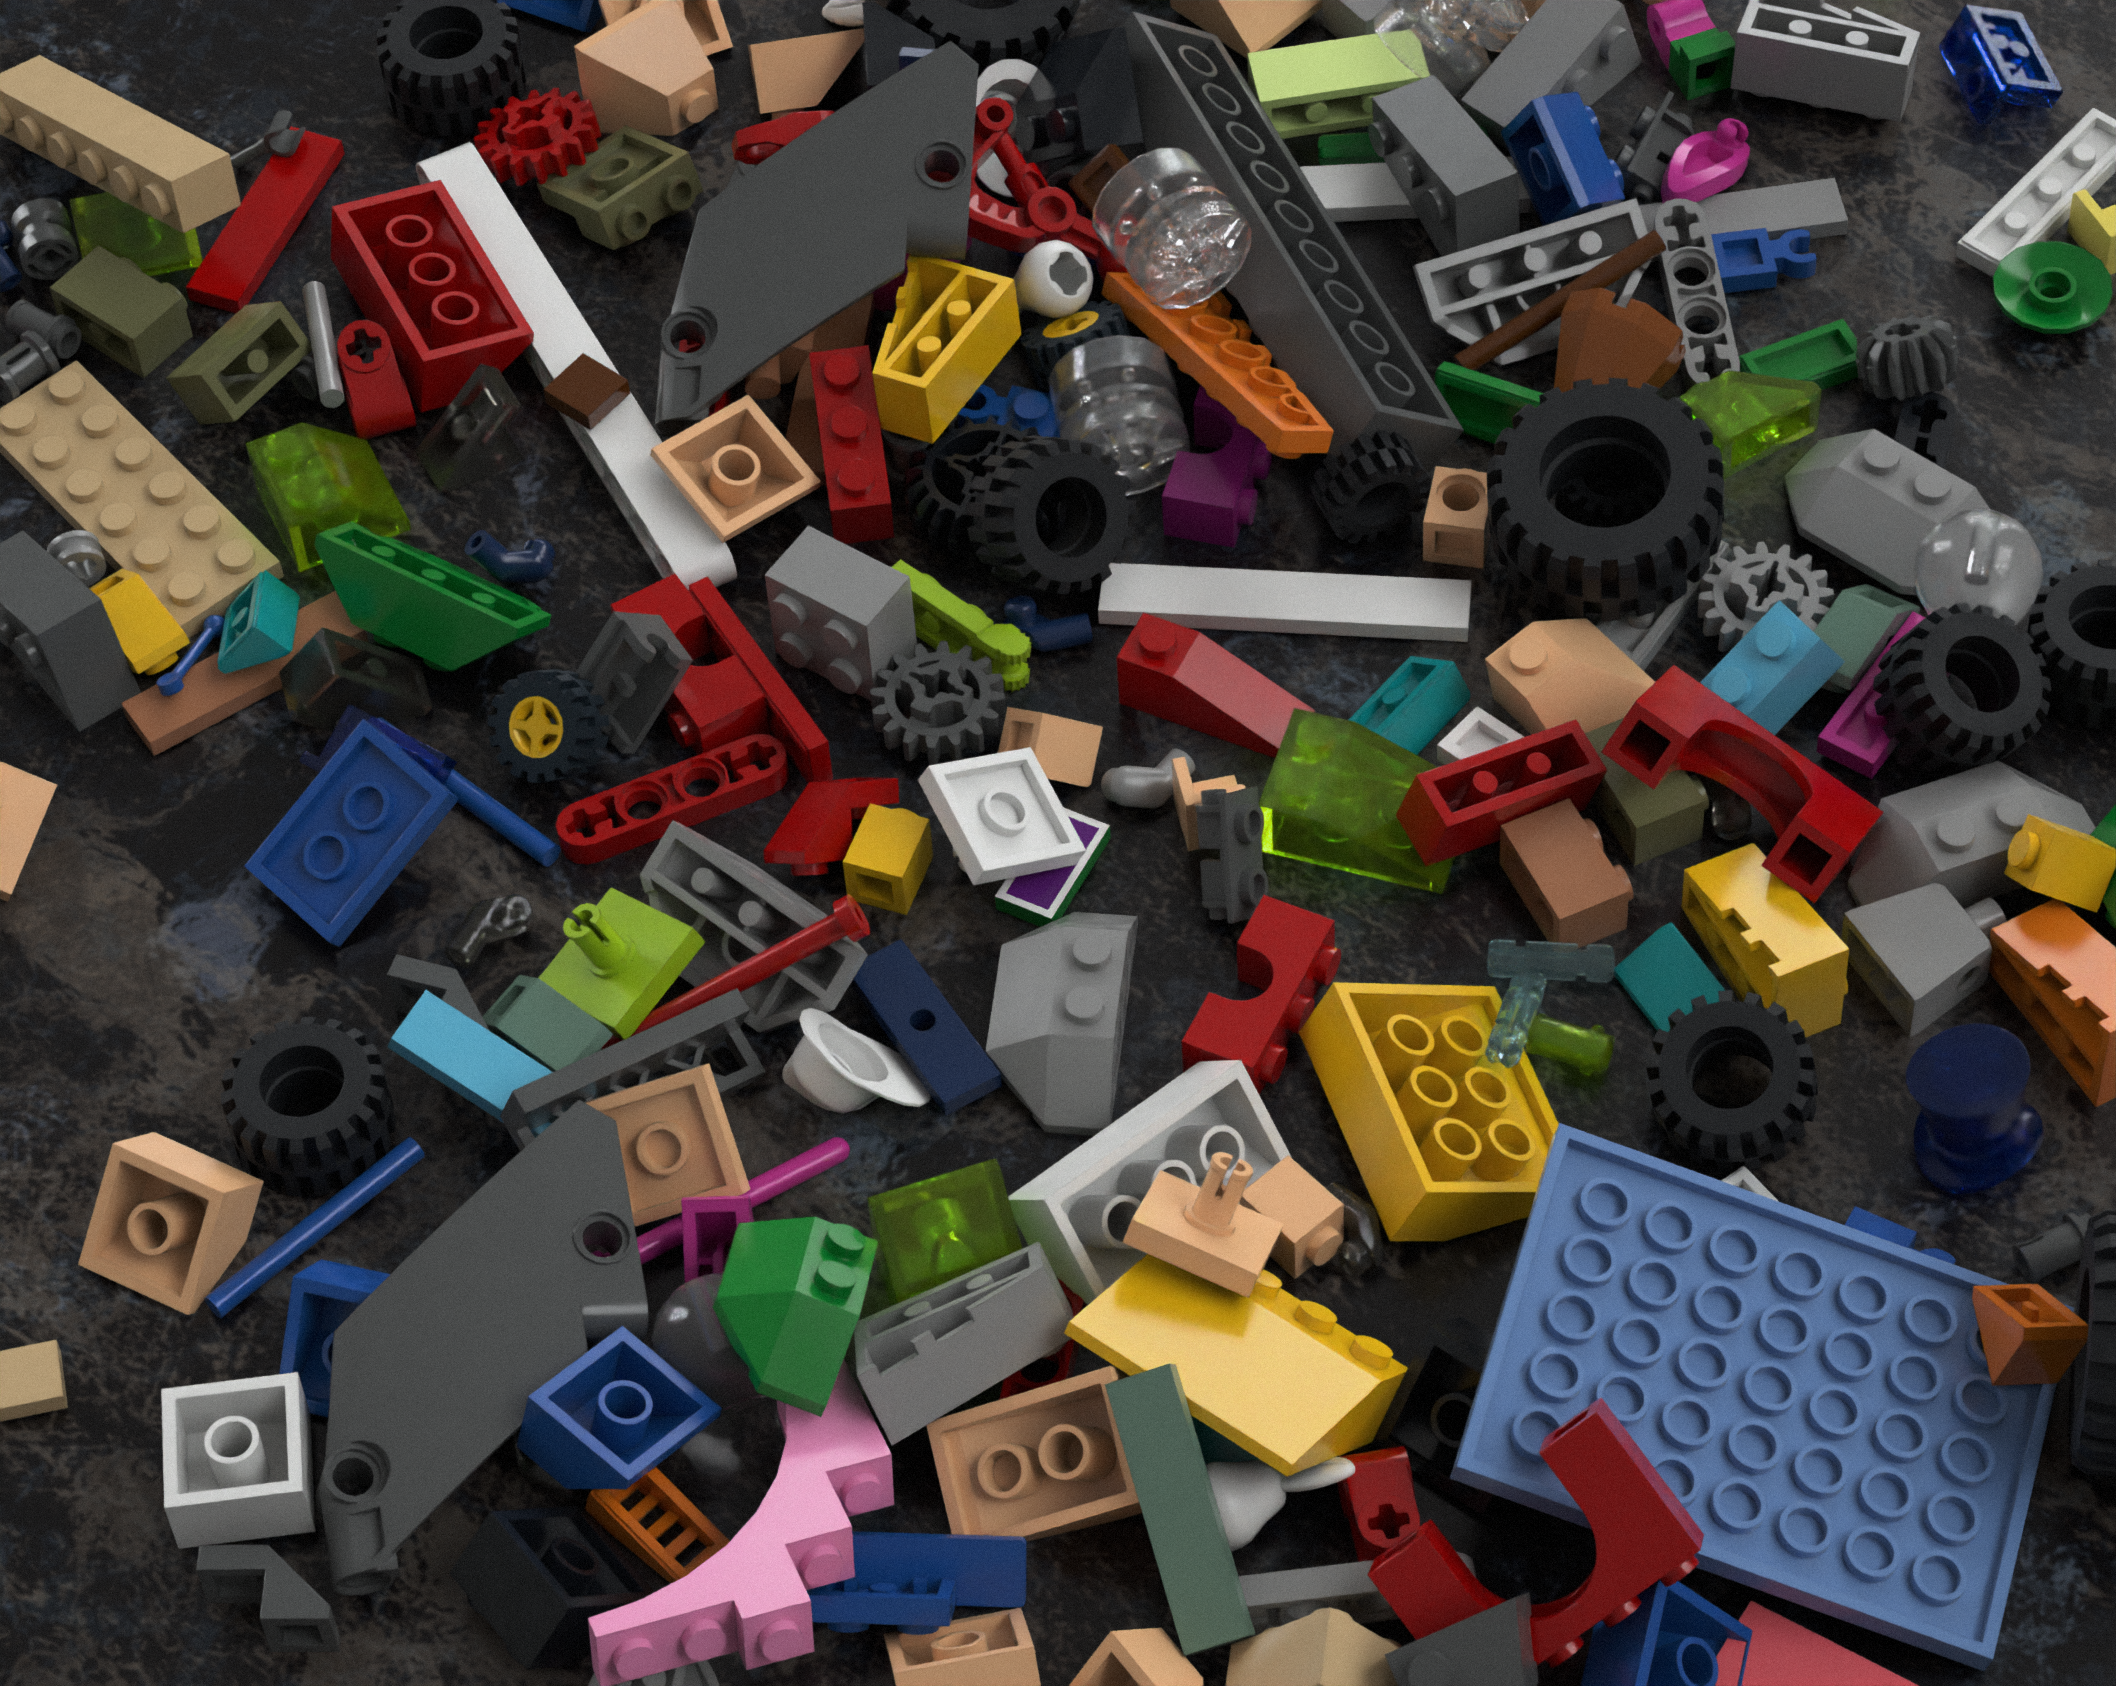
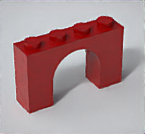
(1694, 730)
(1636, 1528)

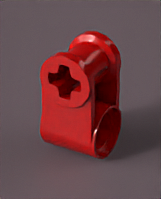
(374, 390)
(1379, 1500)

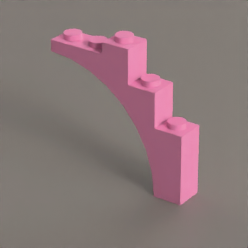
(756, 1586)

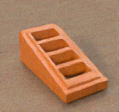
(607, 1510)

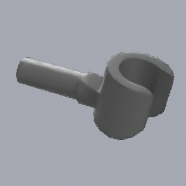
(276, 140)

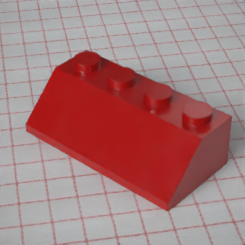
(429, 288)

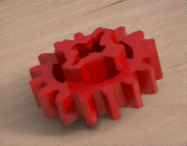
(538, 136)

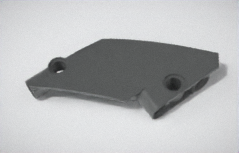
(820, 230)
(469, 1328)

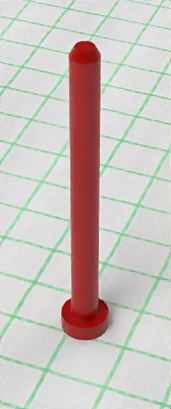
(845, 921)

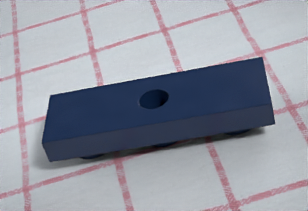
(925, 1028)

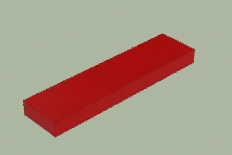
(264, 223)
(786, 715)

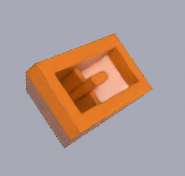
(2026, 1333)

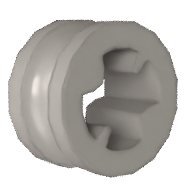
(80, 554)

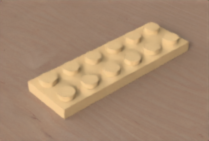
(132, 495)

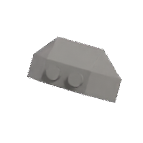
(1496, 281)
(1873, 502)
(1956, 834)
(740, 915)
(1063, 1018)

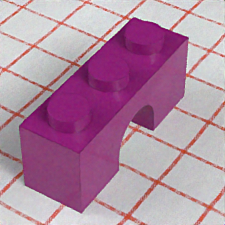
(1215, 491)

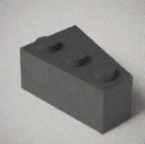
(1445, 166)
(61, 633)
(1477, 1651)

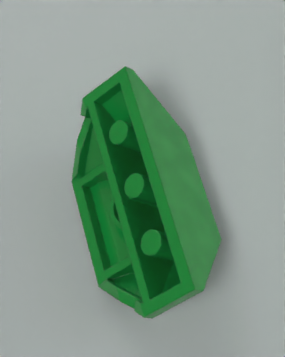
(422, 600)
(794, 1303)

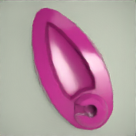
(1707, 163)

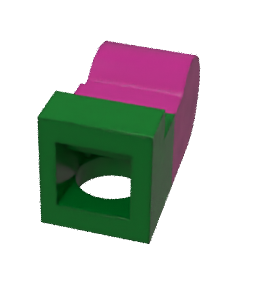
(1690, 39)

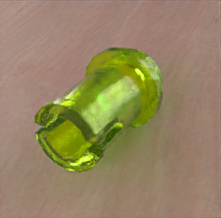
(1571, 1043)

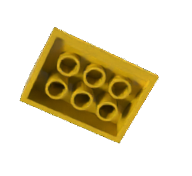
(1424, 1111)
(1251, 1368)

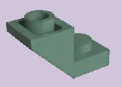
(1859, 630)
(545, 1024)

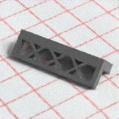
(634, 1060)

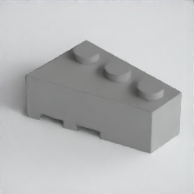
(1825, 57)

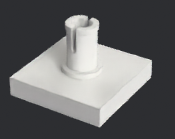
(1001, 816)

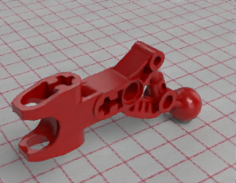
(1043, 210)

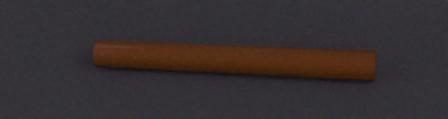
(1552, 306)

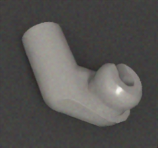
(1143, 785)

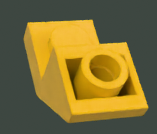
(140, 622)

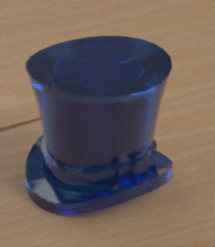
(1972, 1108)

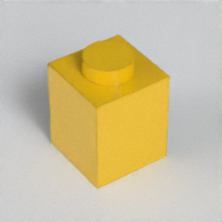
(888, 858)
(2061, 863)

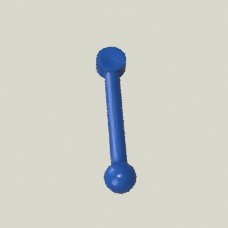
(172, 682)

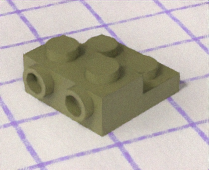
(624, 187)

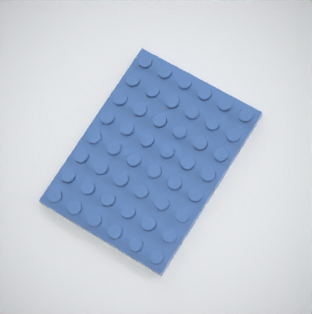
(1783, 1381)

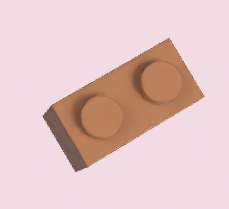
(1565, 875)

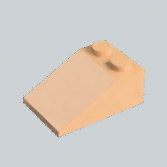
(1035, 1461)

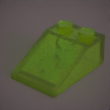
(1338, 801)

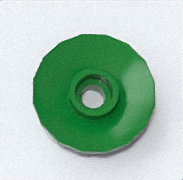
(2052, 287)

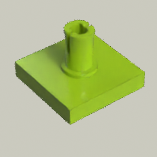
(620, 960)

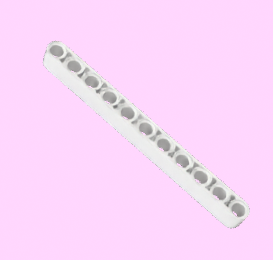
(623, 440)

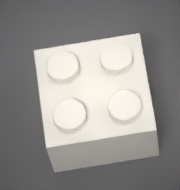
(237, 1460)

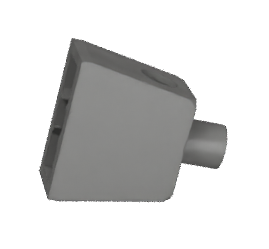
(1921, 951)

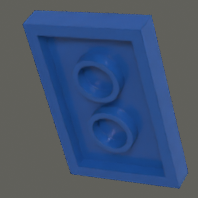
(351, 833)

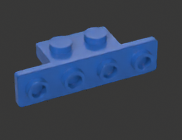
(921, 1580)

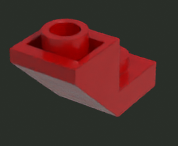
(821, 822)

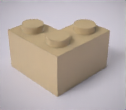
(1313, 1651)

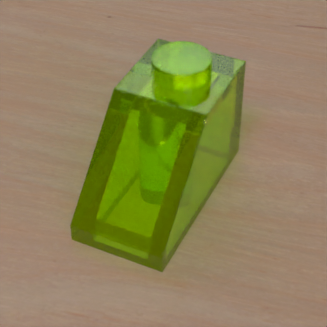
(1754, 414)

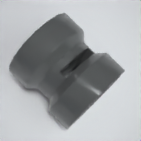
(44, 239)

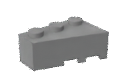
(1558, 51)
(959, 1339)

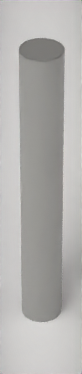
(323, 344)

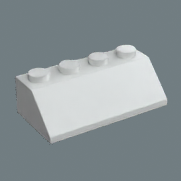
(1090, 1196)

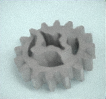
(1752, 584)

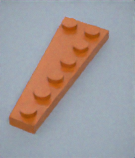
(1228, 366)

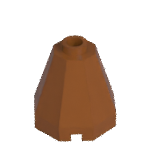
(1615, 342)

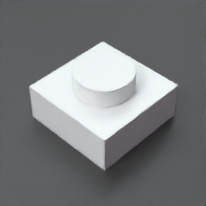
(1474, 735)

